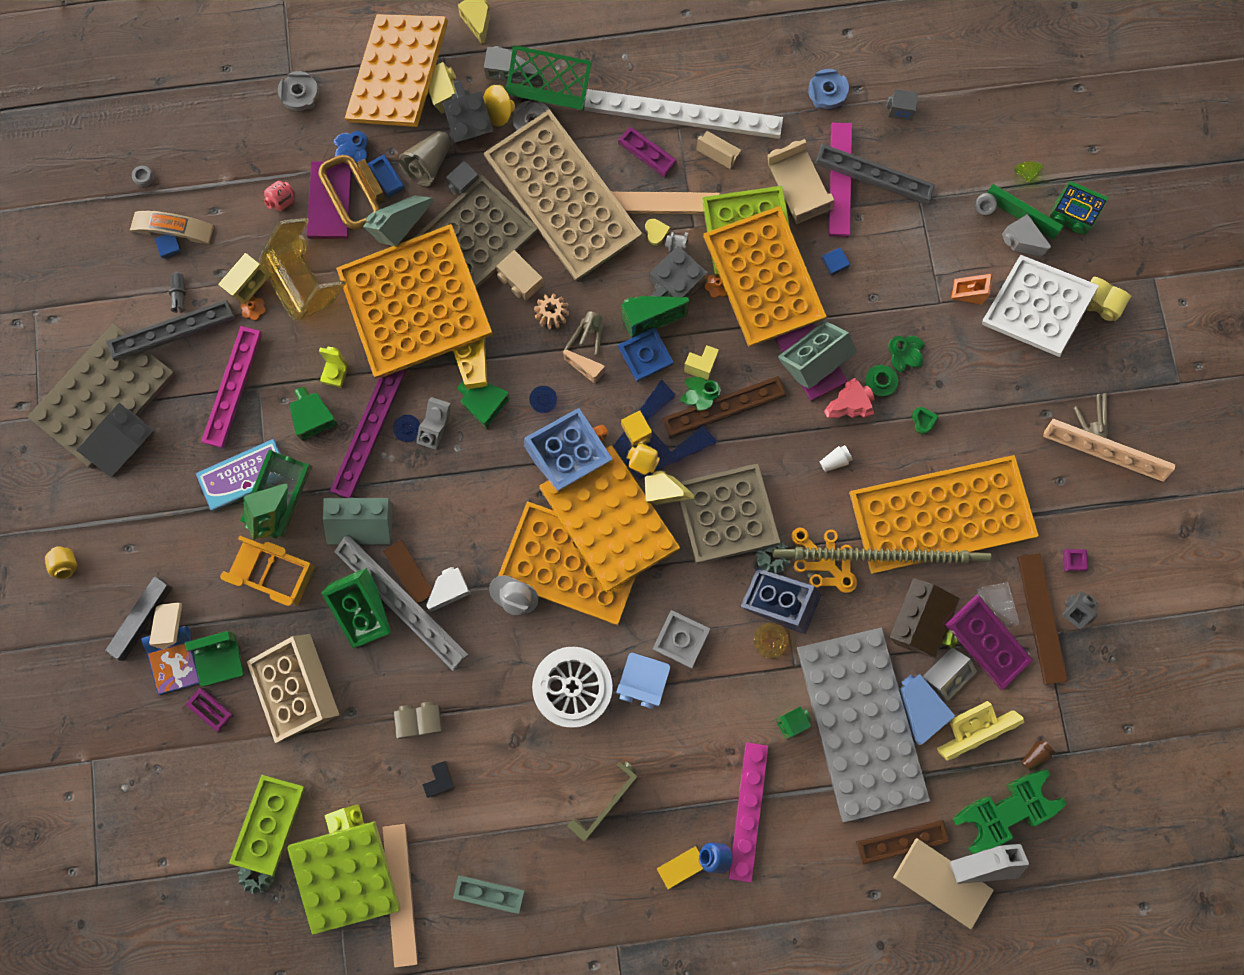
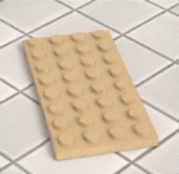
(562, 195)

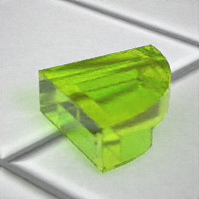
(1028, 169)

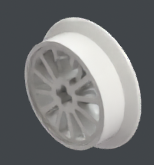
(542, 682)

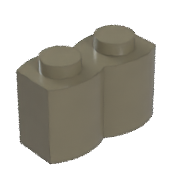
(418, 721)

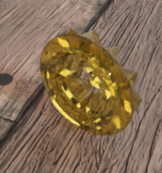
(776, 632)

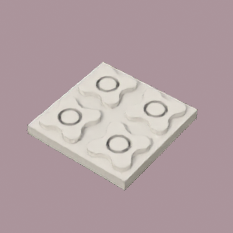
(1040, 305)

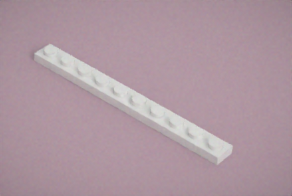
(683, 114)

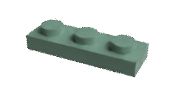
(489, 894)

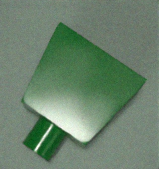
(483, 402)
(310, 414)

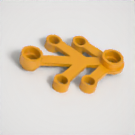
(825, 565)

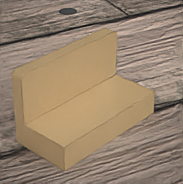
(718, 149)

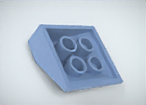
(567, 449)

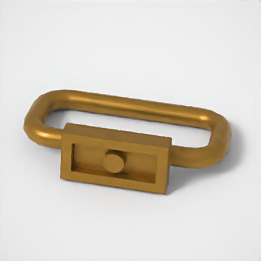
(366, 181)

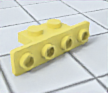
(977, 728)

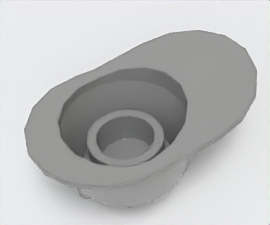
(513, 595)

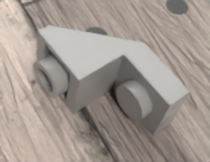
(433, 425)

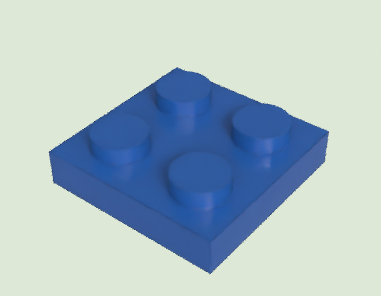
(645, 354)

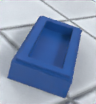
(386, 176)

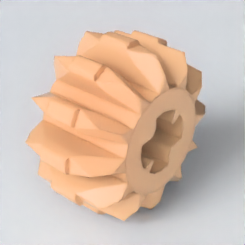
(545, 316)

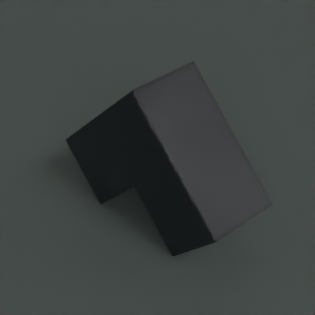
(442, 782)

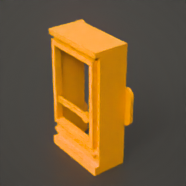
(246, 562)

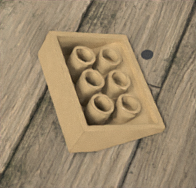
(292, 687)

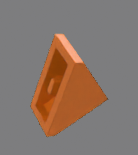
(972, 289)

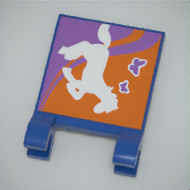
(173, 666)

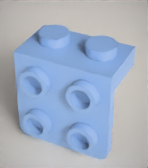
(643, 680)

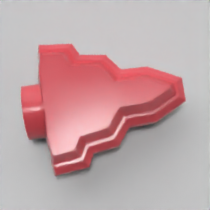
(852, 401)

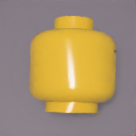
(643, 459)
(60, 562)

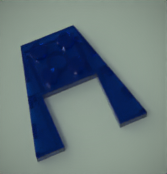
(696, 442)

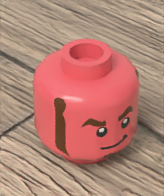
(279, 196)

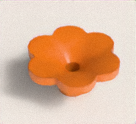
(713, 288)
(253, 308)

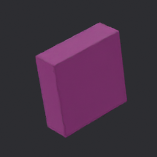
(1075, 560)

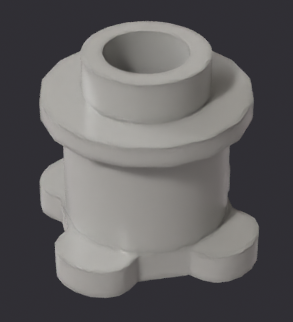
(676, 240)

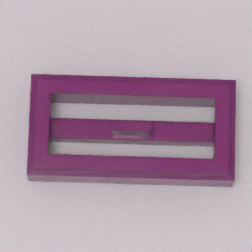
(223, 721)

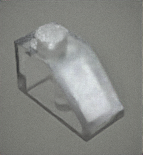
(1000, 601)

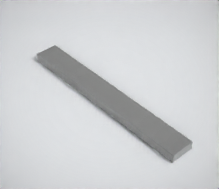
(403, 604)

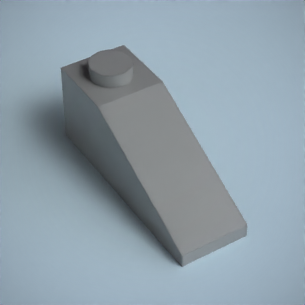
(498, 64)

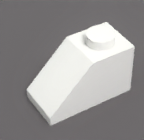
(448, 589)

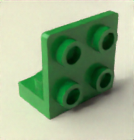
(216, 658)

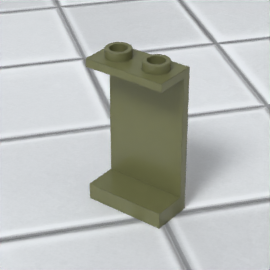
(579, 829)

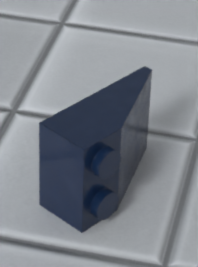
(782, 600)

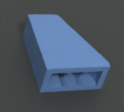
(923, 708)

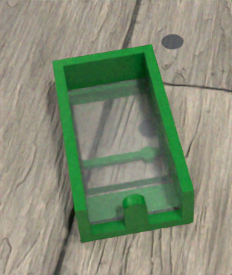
(277, 471)

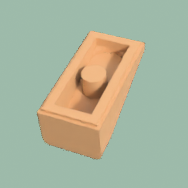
(589, 368)

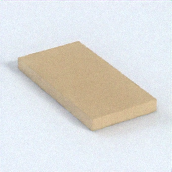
(933, 879)

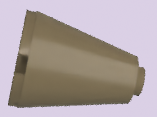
(426, 158)

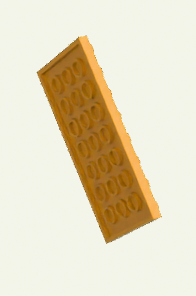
(945, 511)

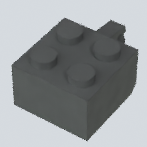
(466, 114)
(677, 275)

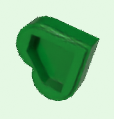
(924, 420)

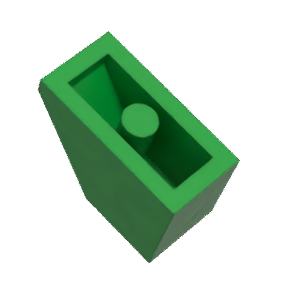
(793, 722)

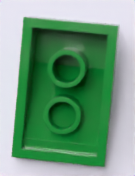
(652, 311)
(357, 607)

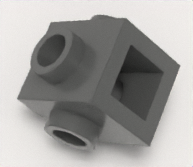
(1080, 609)

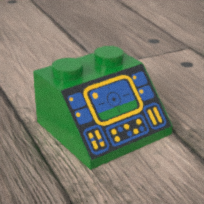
(1078, 207)

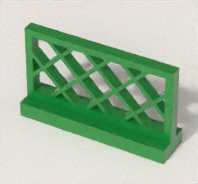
(540, 94)

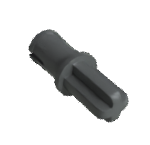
(177, 292)

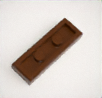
(408, 572)

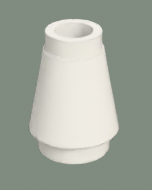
(836, 459)

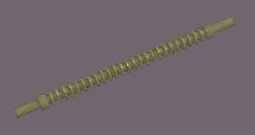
(962, 556)

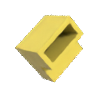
(701, 366)

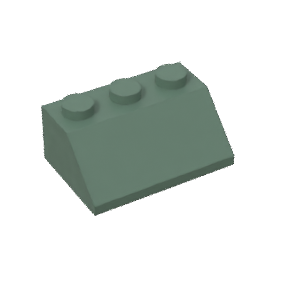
(818, 354)
(363, 519)

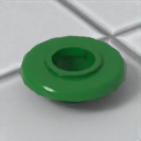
(878, 389)

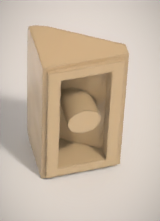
(165, 625)

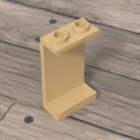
(800, 182)

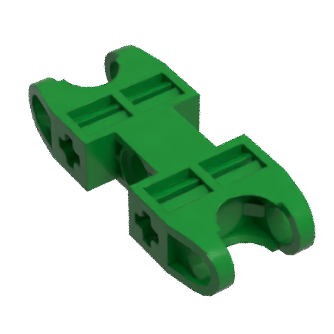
(994, 819)

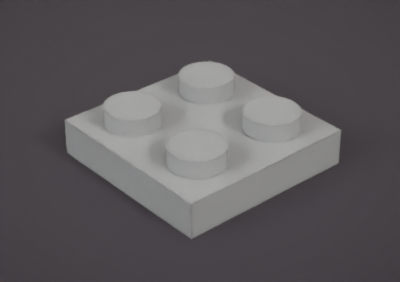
(681, 639)

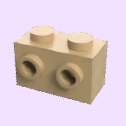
(519, 276)

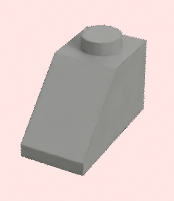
(1025, 237)

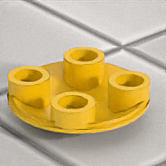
(498, 105)

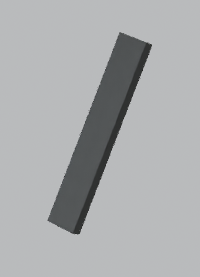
(874, 174)
(170, 330)

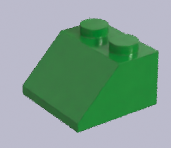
(265, 510)

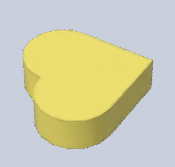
(656, 231)

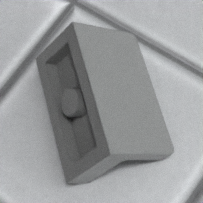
(950, 673)

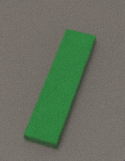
(1019, 209)

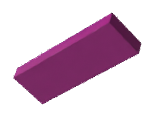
(647, 151)

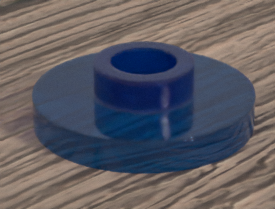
(543, 399)
(406, 428)

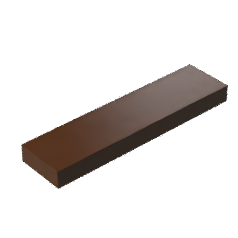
(900, 841)

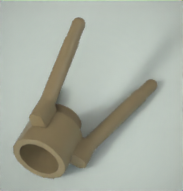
(590, 324)
(1098, 428)

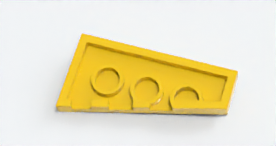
(473, 364)

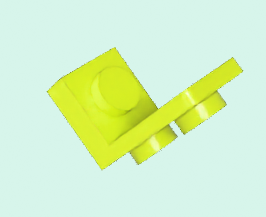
(335, 367)

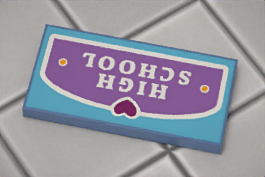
(233, 477)

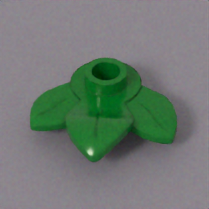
(908, 354)
(699, 394)

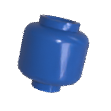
(716, 858)

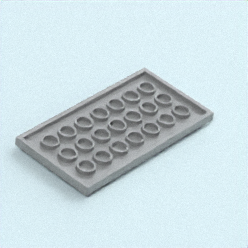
(862, 725)

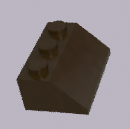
(923, 618)

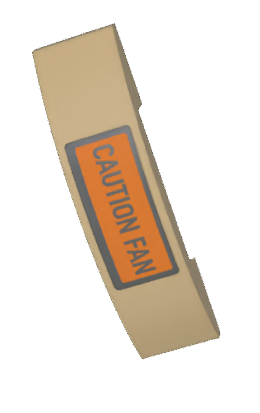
(172, 224)

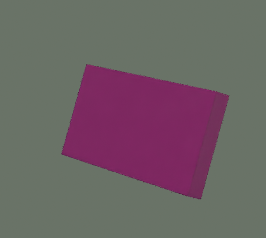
(322, 214)
(825, 385)
(989, 642)

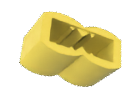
(1108, 300)

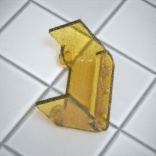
(291, 274)

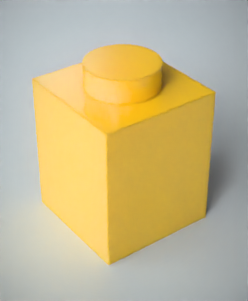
(636, 429)

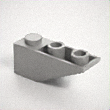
(991, 865)

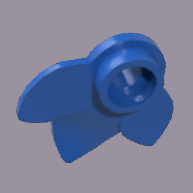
(347, 145)

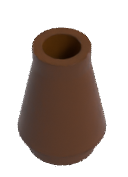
(1038, 754)

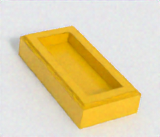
(680, 867)

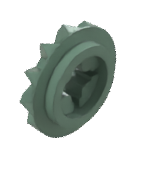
(764, 559)
(252, 885)

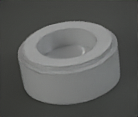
(142, 176)
(986, 204)

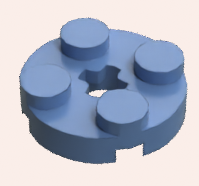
(826, 99)

